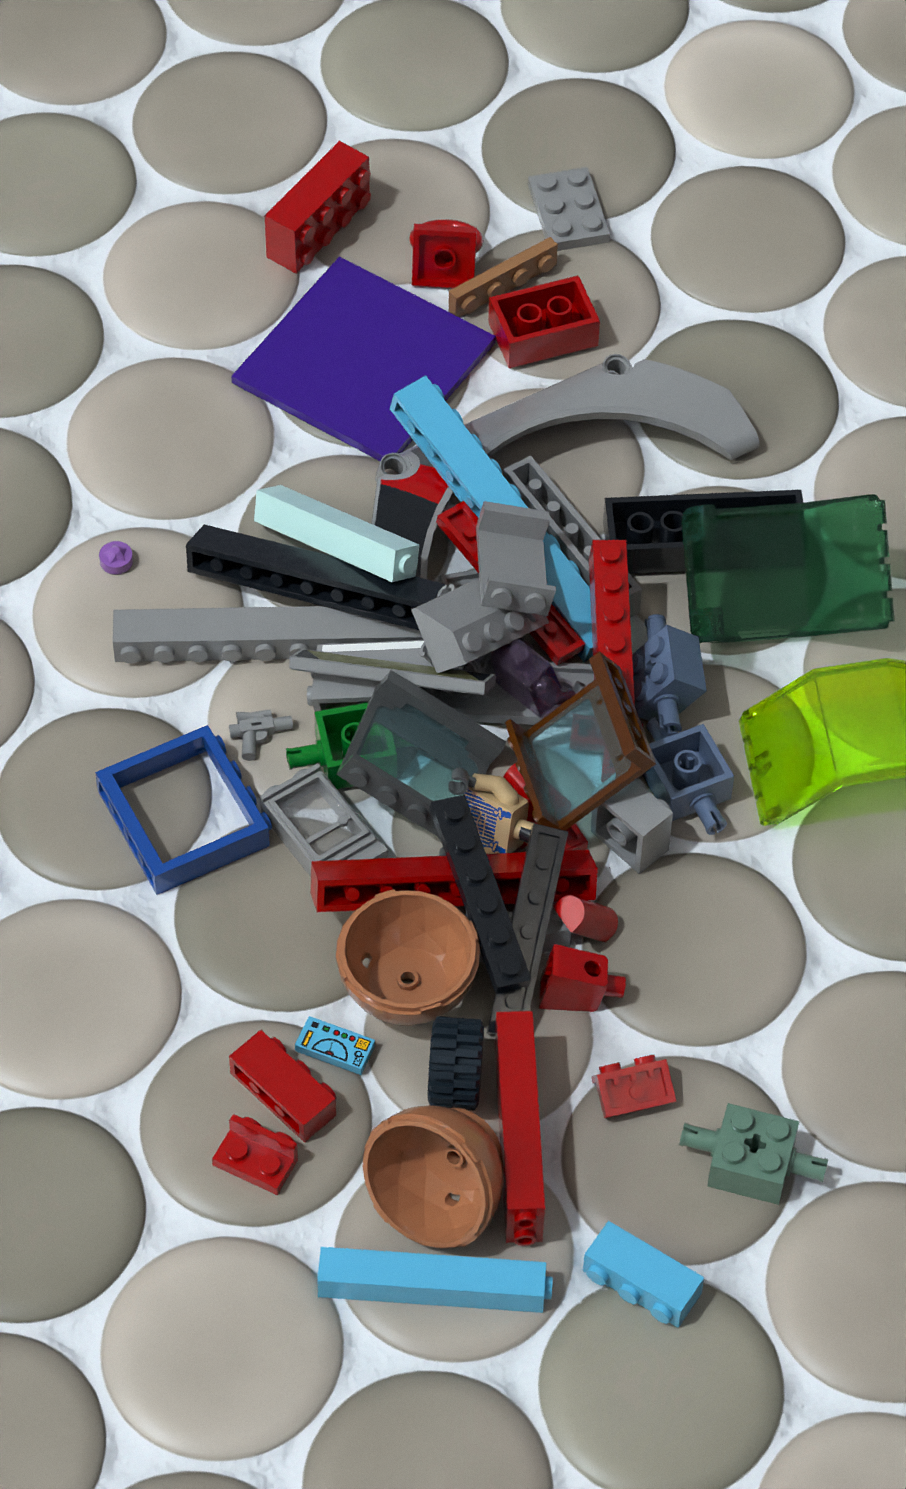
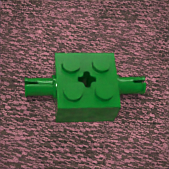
(333, 736)

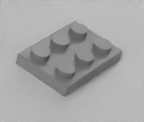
(569, 208)

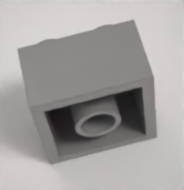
(634, 825)

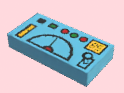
(335, 1045)

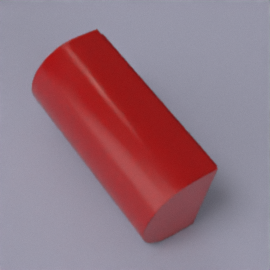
(587, 918)

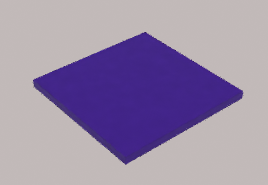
(355, 347)

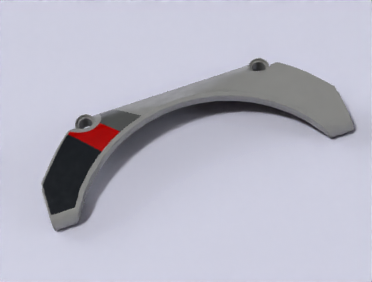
(642, 393)

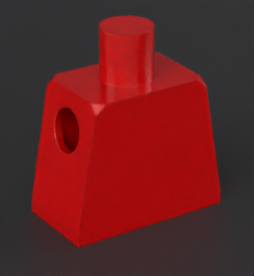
(577, 980)

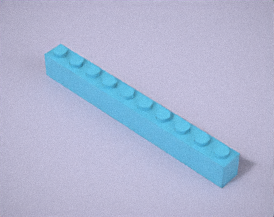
(477, 479)

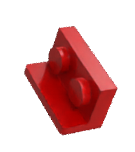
(634, 1087)
(256, 1154)

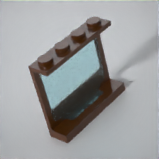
(582, 749)

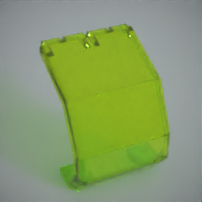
(826, 734)

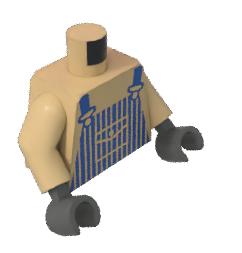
(496, 810)

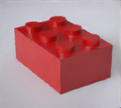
(543, 321)

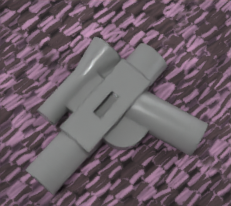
(255, 727)

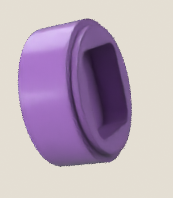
(116, 557)

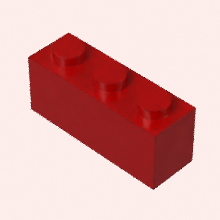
(283, 1085)

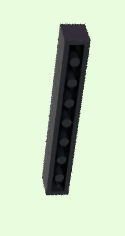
(305, 576)

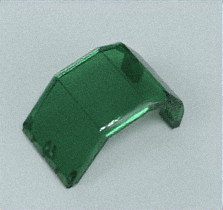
(787, 569)

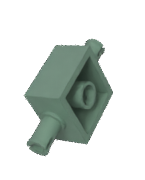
(753, 1153)

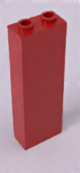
(519, 1128)

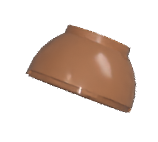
(410, 939)
(423, 1158)

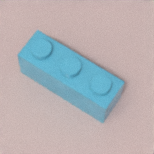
(642, 1274)

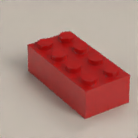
(317, 207)

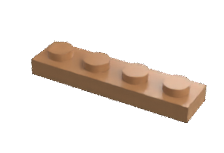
(503, 277)

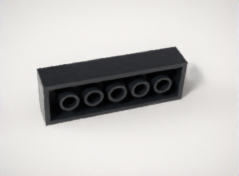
(655, 523)

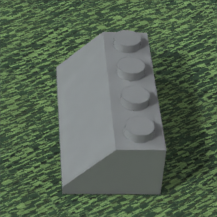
(462, 630)

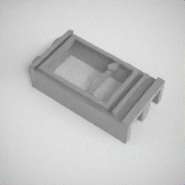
(318, 821)

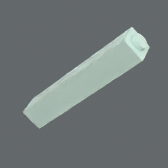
(336, 533)

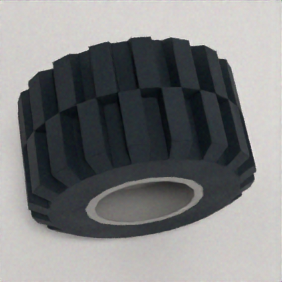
(455, 1062)

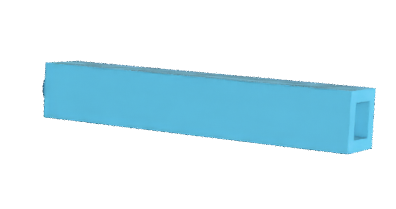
(433, 1279)

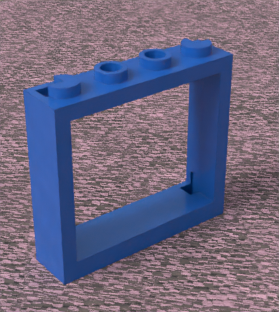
(205, 858)

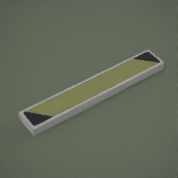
(377, 669)

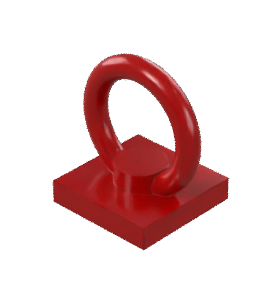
(444, 253)

